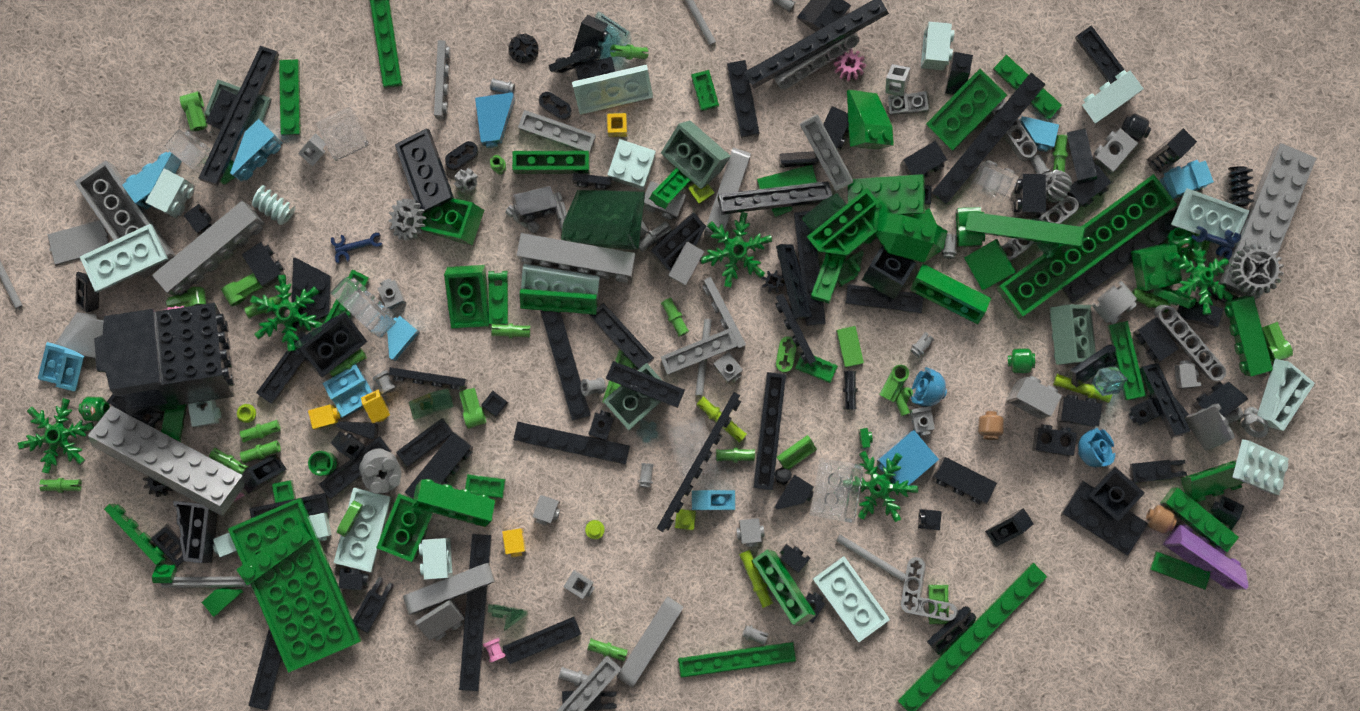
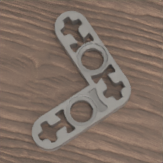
(919, 601)

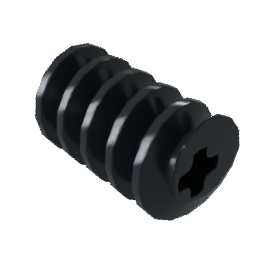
(1240, 186)

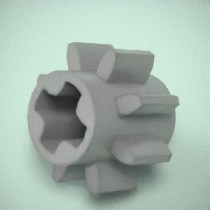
(465, 180)

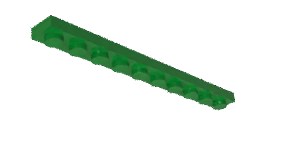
(972, 638)

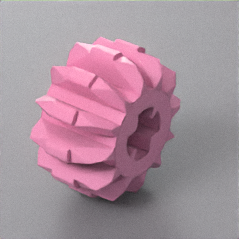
(847, 70)

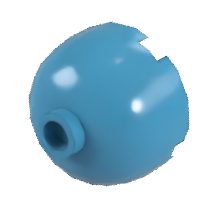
(929, 388)
(1096, 448)

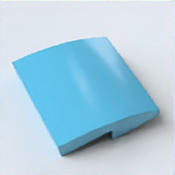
(61, 366)
(347, 390)

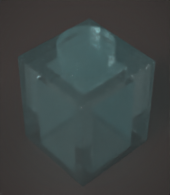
(1109, 381)

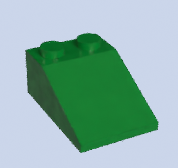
(868, 121)
(454, 220)
(467, 296)
(404, 529)

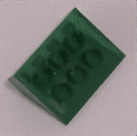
(605, 219)

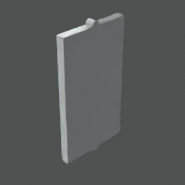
(77, 241)

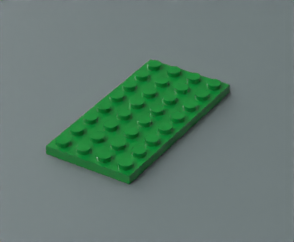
(299, 592)

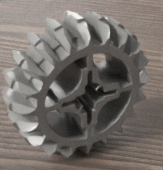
(1262, 273)

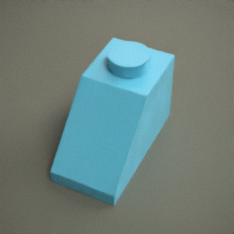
(1041, 132)
(400, 337)
(713, 499)

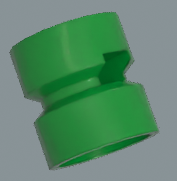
(322, 463)

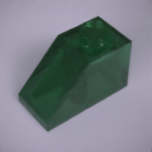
(823, 211)
(431, 404)

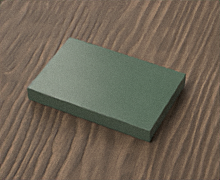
(259, 111)

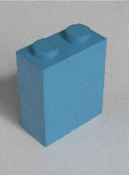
(915, 458)

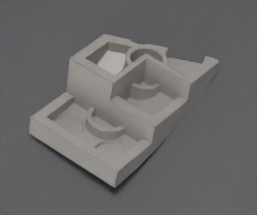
(81, 333)
(1210, 427)

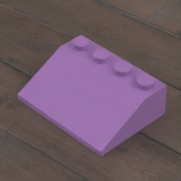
(1199, 553)

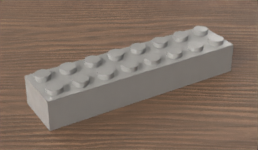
(1272, 207)
(166, 460)

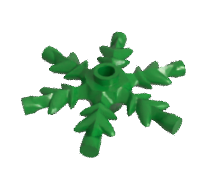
(740, 254)
(1202, 277)
(279, 310)
(50, 432)
(886, 486)

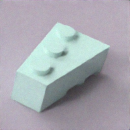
(1283, 394)

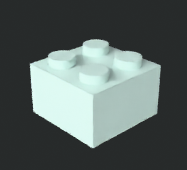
(936, 45)
(632, 164)
(170, 193)
(436, 558)

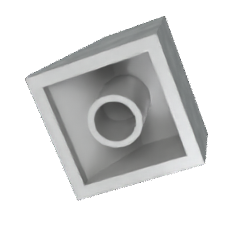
(441, 619)

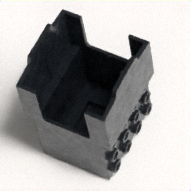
(166, 357)

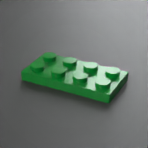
(966, 109)
(895, 193)

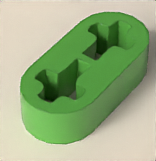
(781, 353)
(349, 518)

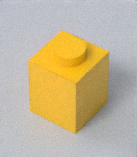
(617, 125)
(375, 406)
(324, 416)
(514, 542)

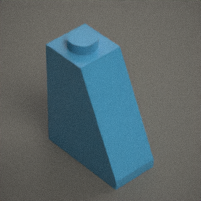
(493, 117)

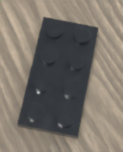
(424, 170)
(1095, 519)

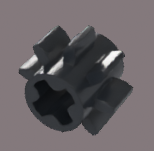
(774, 276)

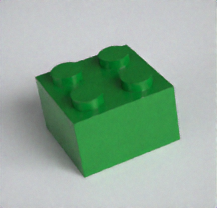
(1155, 267)

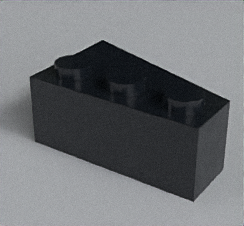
(671, 245)
(197, 531)

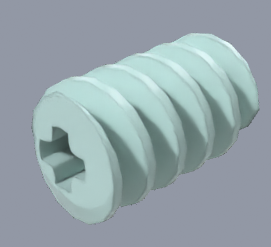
(272, 207)

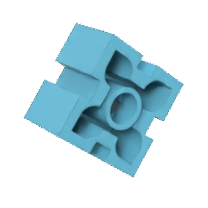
(1192, 176)

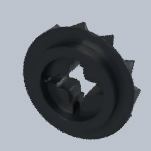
(519, 56)

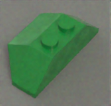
(848, 226)
(910, 237)

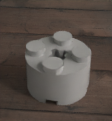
(1115, 302)
(380, 481)

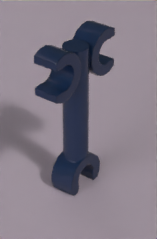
(1225, 244)
(342, 248)

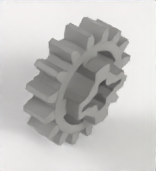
(407, 219)

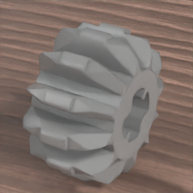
(1057, 185)

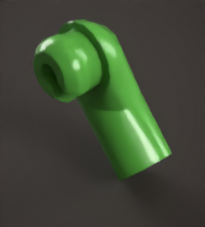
(902, 399)

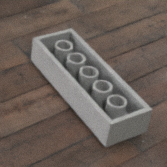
(115, 207)
(209, 249)
(576, 257)

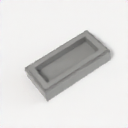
(686, 263)

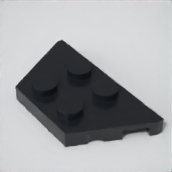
(307, 277)

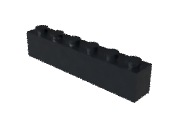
(769, 431)

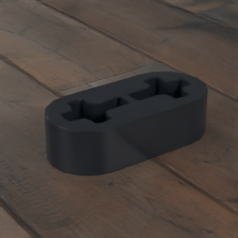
(557, 102)
(458, 152)

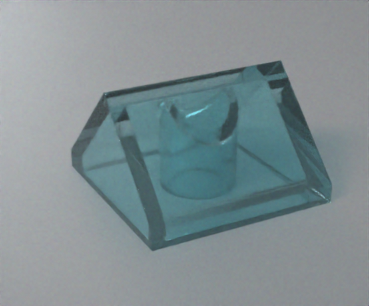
(617, 35)

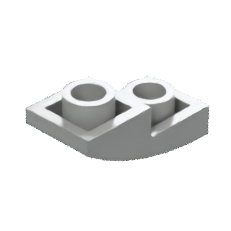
(908, 103)

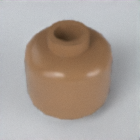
(991, 426)
(1161, 519)

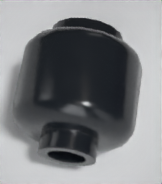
(1136, 126)

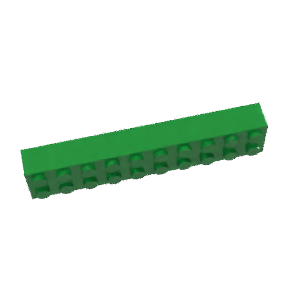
(1101, 237)

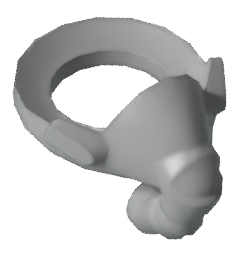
(1250, 417)

